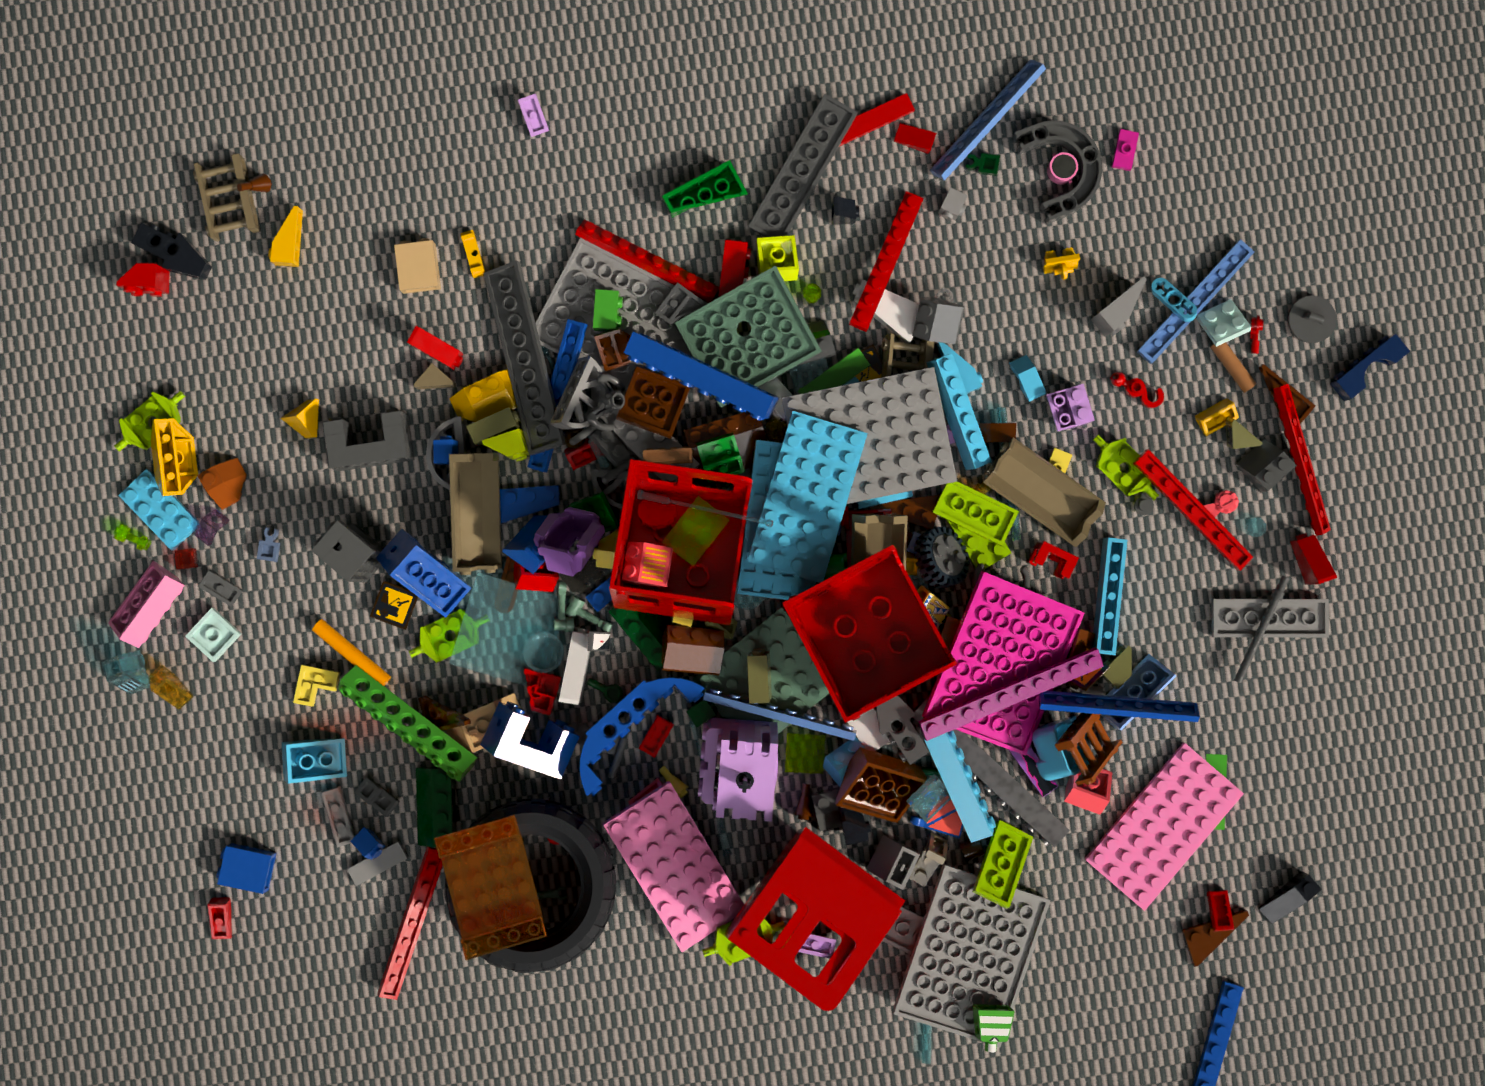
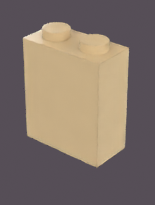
(417, 266)

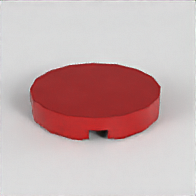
(656, 514)

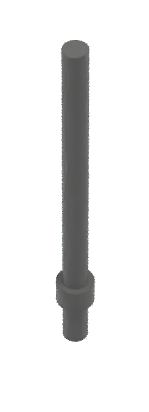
(1277, 594)

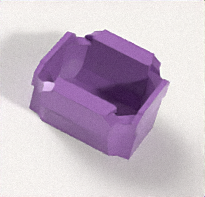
(561, 531)

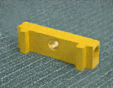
(470, 245)

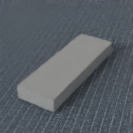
(338, 816)
(369, 868)

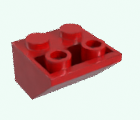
(145, 279)

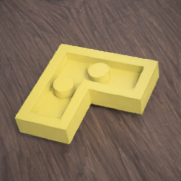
(310, 680)

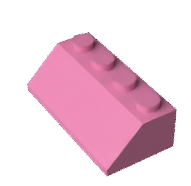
(145, 604)

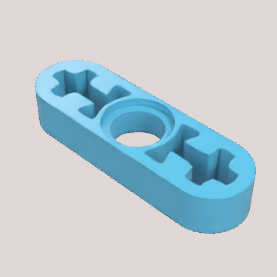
(1187, 304)

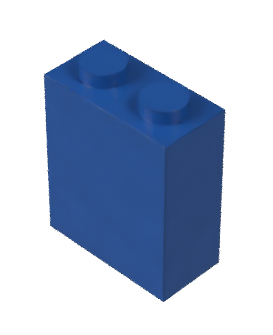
(246, 868)

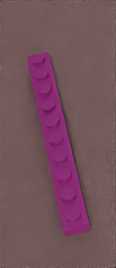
(1010, 694)

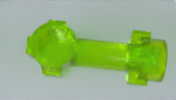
(123, 533)

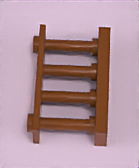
(1075, 735)

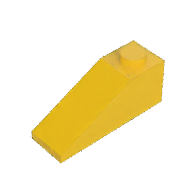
(286, 244)

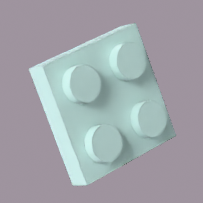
(1223, 322)
(213, 634)

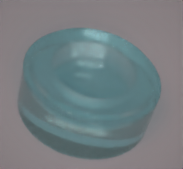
(1255, 527)

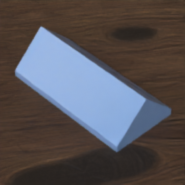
(1146, 682)

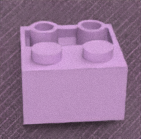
(1070, 408)

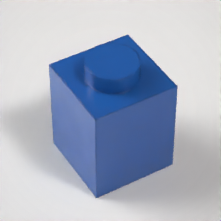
(443, 448)
(368, 843)

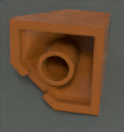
(224, 482)

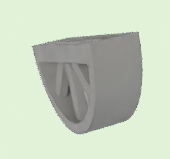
(569, 401)
(460, 436)

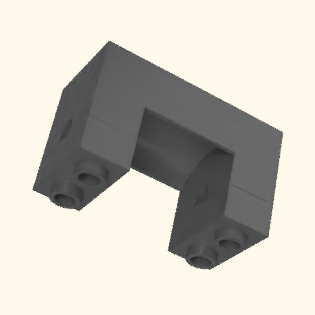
(346, 455)
(349, 551)

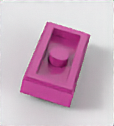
(1125, 150)

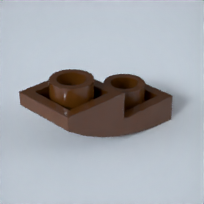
(997, 432)

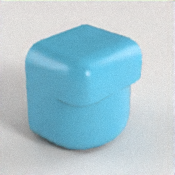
(1055, 763)

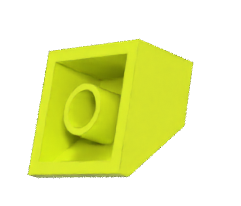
(778, 252)
(510, 444)

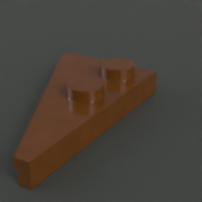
(1272, 380)
(917, 509)
(441, 715)
(1203, 941)

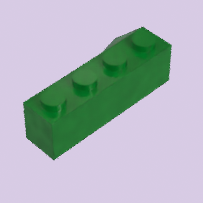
(711, 187)

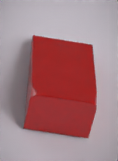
(915, 138)
(220, 917)

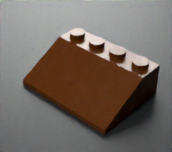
(745, 430)
(879, 785)

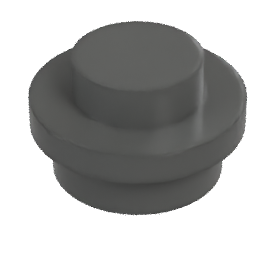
(1143, 505)

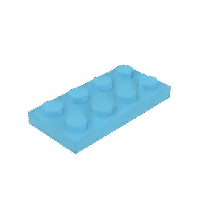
(162, 514)

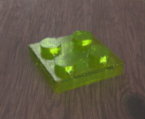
(805, 753)

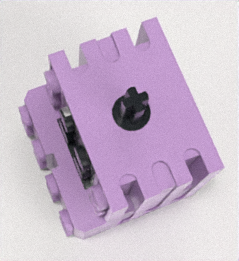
(739, 767)

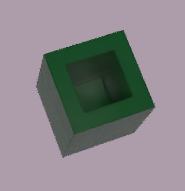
(701, 712)

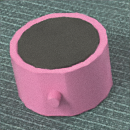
(1062, 168)

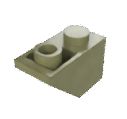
(1119, 667)

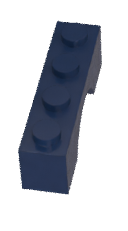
(1352, 381)

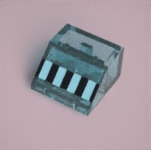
(127, 672)

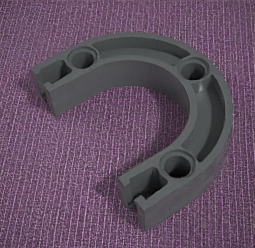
(1077, 143)

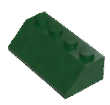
(644, 631)
(434, 804)

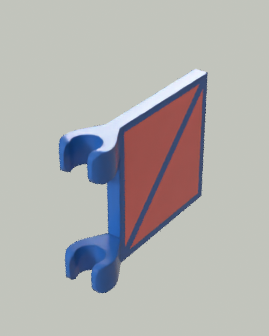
(944, 821)

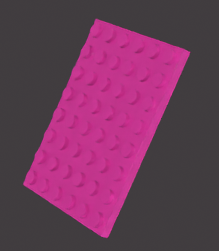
(1000, 640)

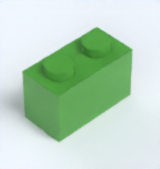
(607, 310)

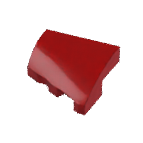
(542, 690)

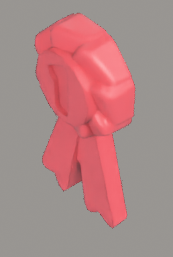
(1224, 502)

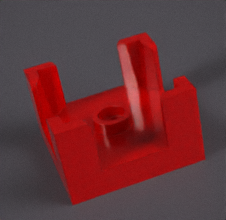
(1066, 560)

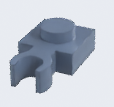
(269, 549)

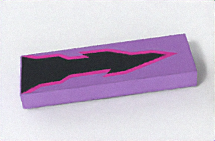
(1029, 766)

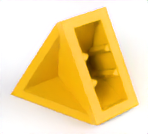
(304, 418)

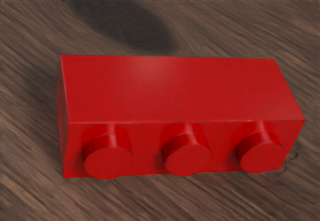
(734, 265)

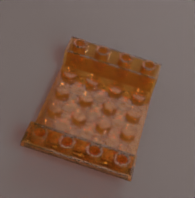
(491, 887)

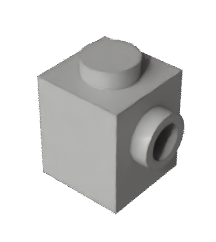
(953, 204)

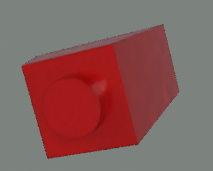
(435, 348)
(1312, 560)

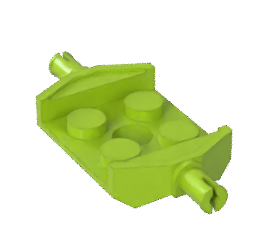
(135, 425)
(1109, 463)
(433, 638)
(729, 951)

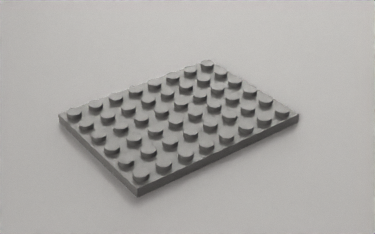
(575, 298)
(905, 429)
(968, 954)

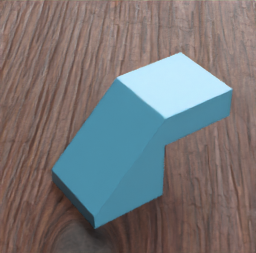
(1028, 378)

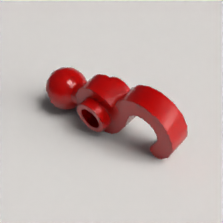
(1136, 388)

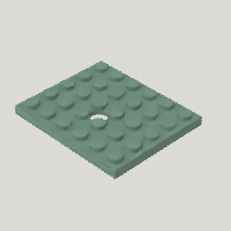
(777, 334)
(793, 674)

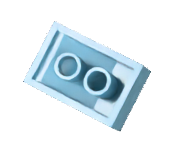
(313, 760)

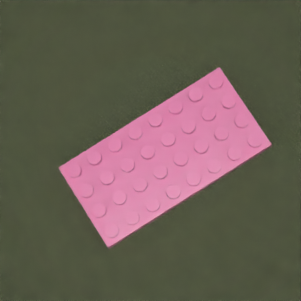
(1164, 826)
(674, 866)

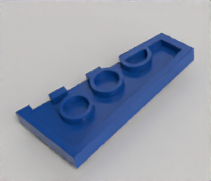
(525, 501)

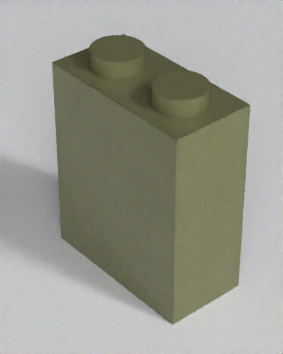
(494, 425)
(759, 676)

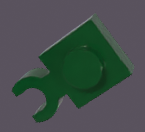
(987, 164)

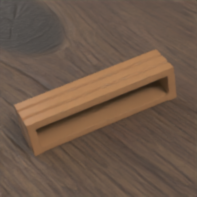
(669, 456)

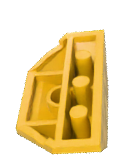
(484, 397)
(172, 457)

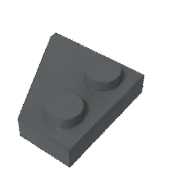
(678, 305)

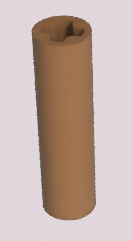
(1234, 366)

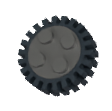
(941, 557)

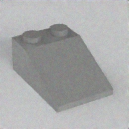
(1112, 317)

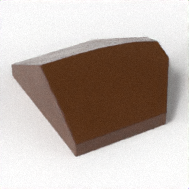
(612, 347)

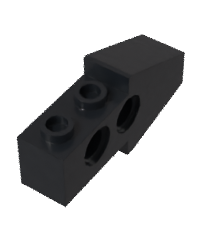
(184, 261)

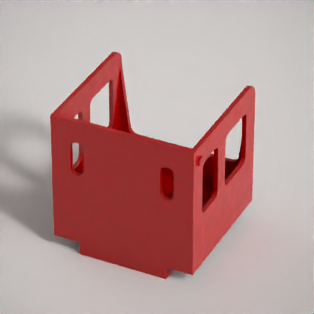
(692, 592)
(869, 633)
(826, 890)

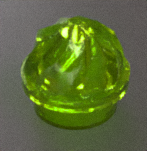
(812, 293)

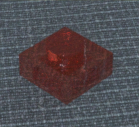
(186, 558)

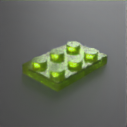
(695, 532)

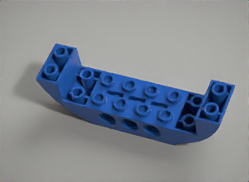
(650, 694)

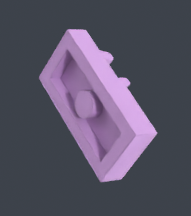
(533, 115)
(818, 946)

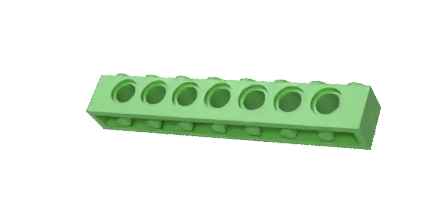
(403, 713)

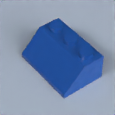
(522, 546)

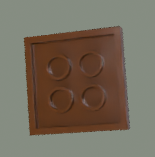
(653, 402)

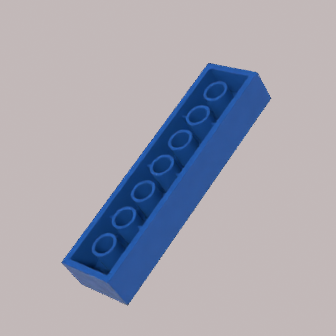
(701, 375)

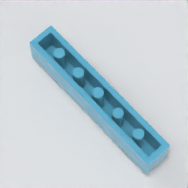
(959, 413)
(1109, 595)
(961, 787)

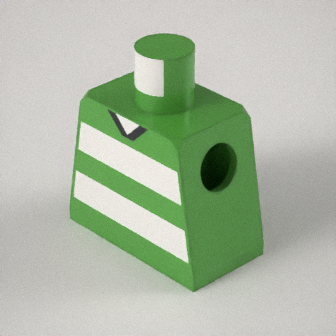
(992, 1024)

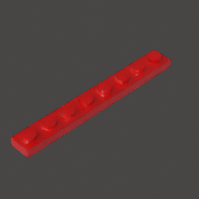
(646, 260)
(886, 261)
(1301, 457)
(1193, 509)
(411, 925)

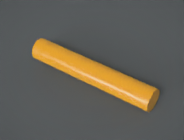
(350, 652)

